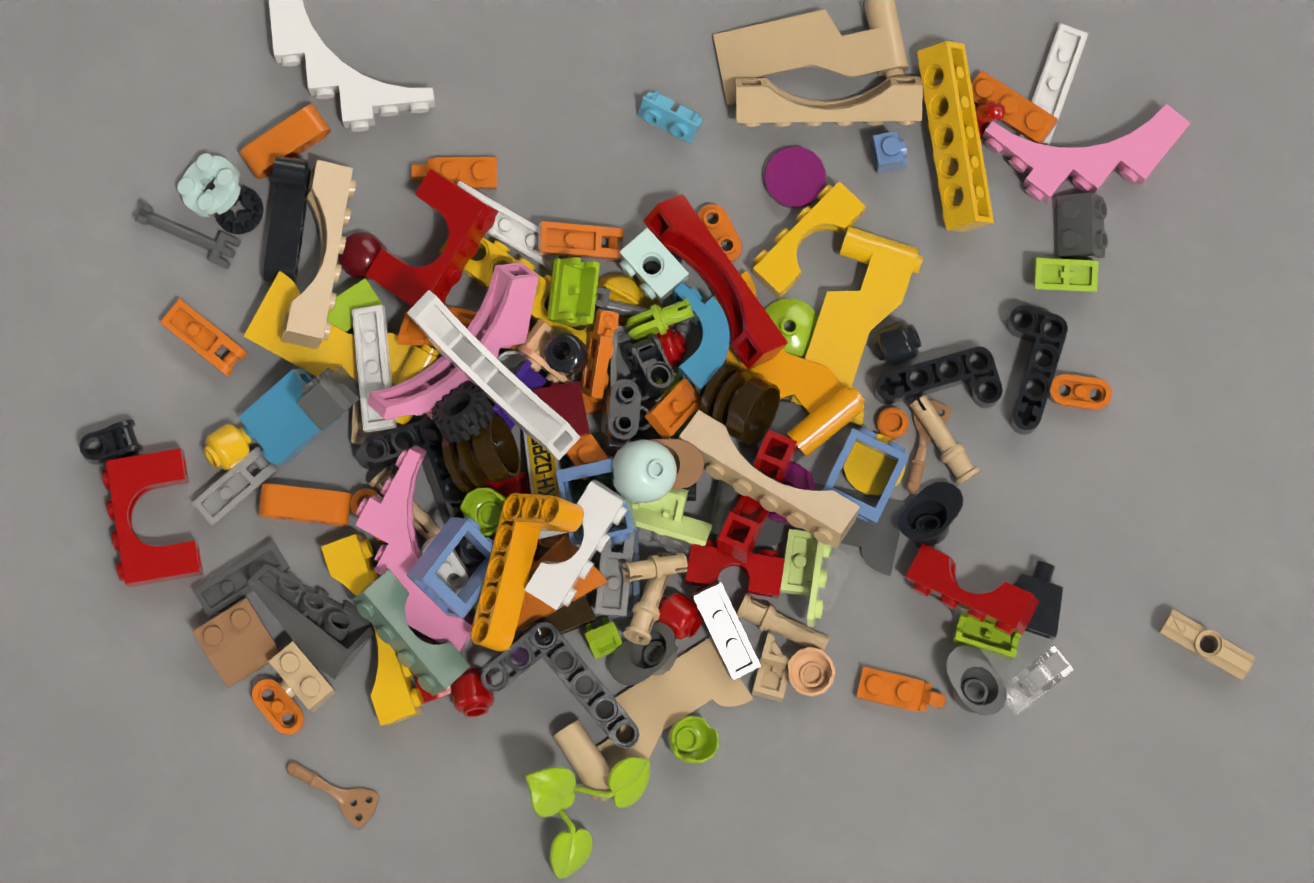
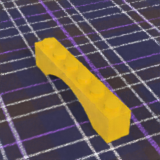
(393, 690)

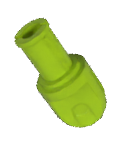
(658, 319)

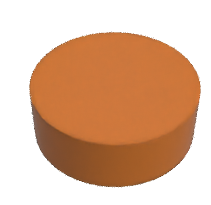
(892, 423)

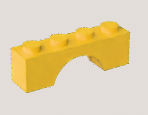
(834, 212)

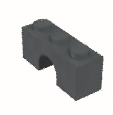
(329, 396)

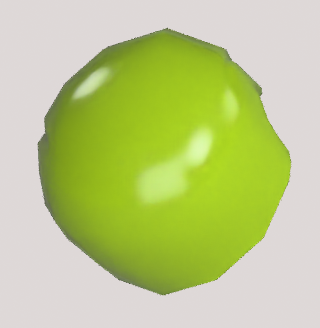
(485, 508)
(693, 740)

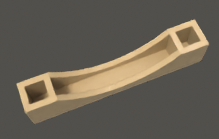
(892, 100)
(327, 196)
(818, 512)

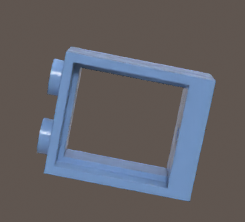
(891, 449)
(564, 479)
(424, 570)

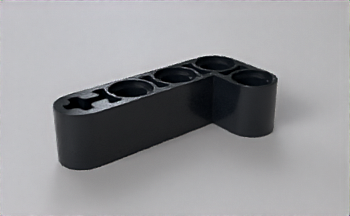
(287, 217)
(1034, 372)
(935, 381)

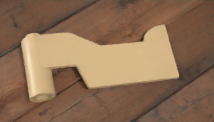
(816, 42)
(653, 707)

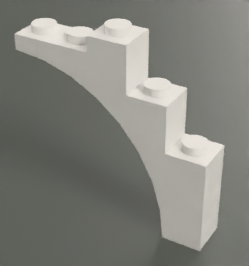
(326, 74)
(492, 377)

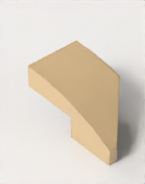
(773, 673)

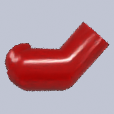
(987, 112)

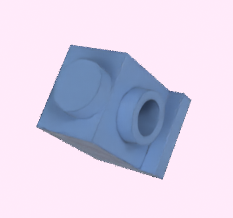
(888, 152)

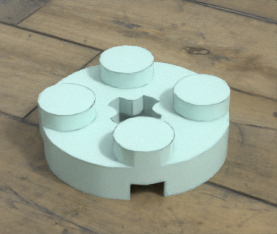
(197, 177)

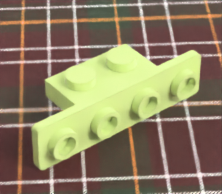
(667, 518)
(804, 570)

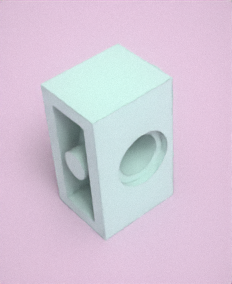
(648, 248)

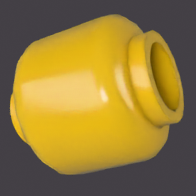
(226, 447)

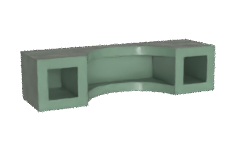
(384, 607)

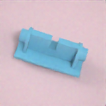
(657, 111)

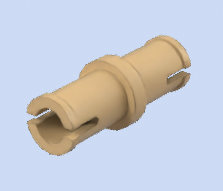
(654, 567)

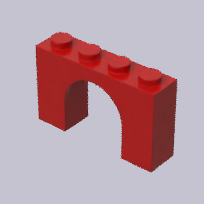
(467, 223)
(128, 481)

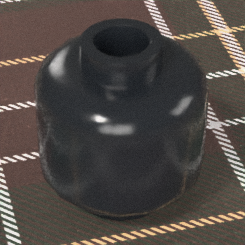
(897, 343)
(559, 347)

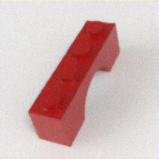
(748, 516)
(1005, 606)

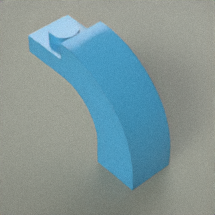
(714, 338)

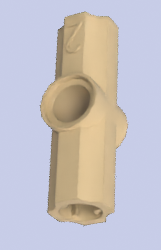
(1225, 654)

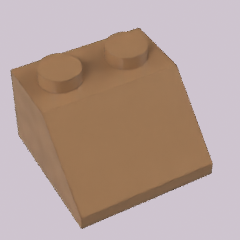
(237, 642)

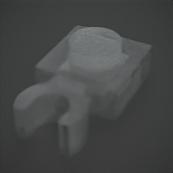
(670, 543)

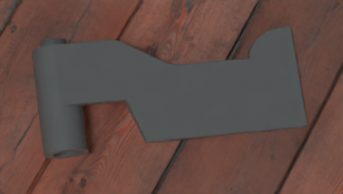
(876, 542)

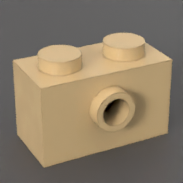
(301, 677)

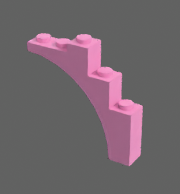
(1089, 166)
(498, 323)
(393, 522)

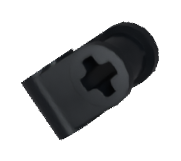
(649, 359)
(113, 442)

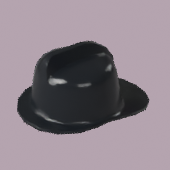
(931, 514)

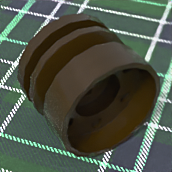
(741, 403)
(484, 457)

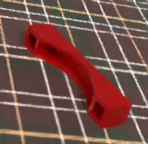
(751, 329)

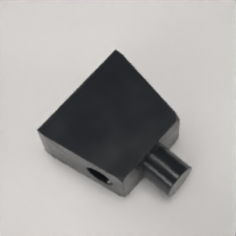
(1047, 614)

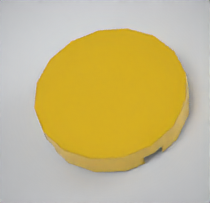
(868, 469)

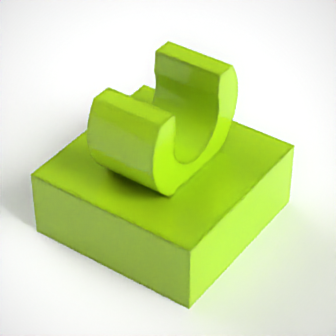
(603, 639)

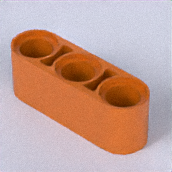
(285, 140)
(304, 504)

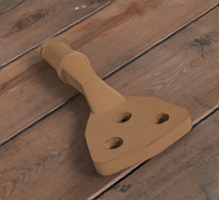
(918, 464)
(343, 797)

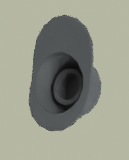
(637, 662)
(975, 681)

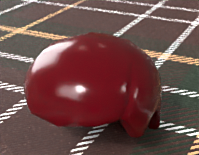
(360, 253)

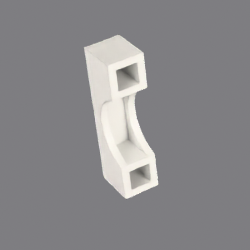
(556, 580)

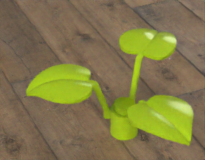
(554, 790)

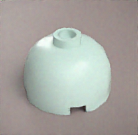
(644, 471)

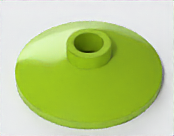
(802, 316)

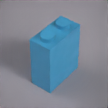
(280, 422)

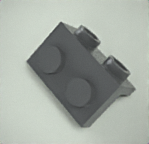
(1081, 225)

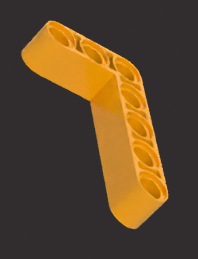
(512, 560)

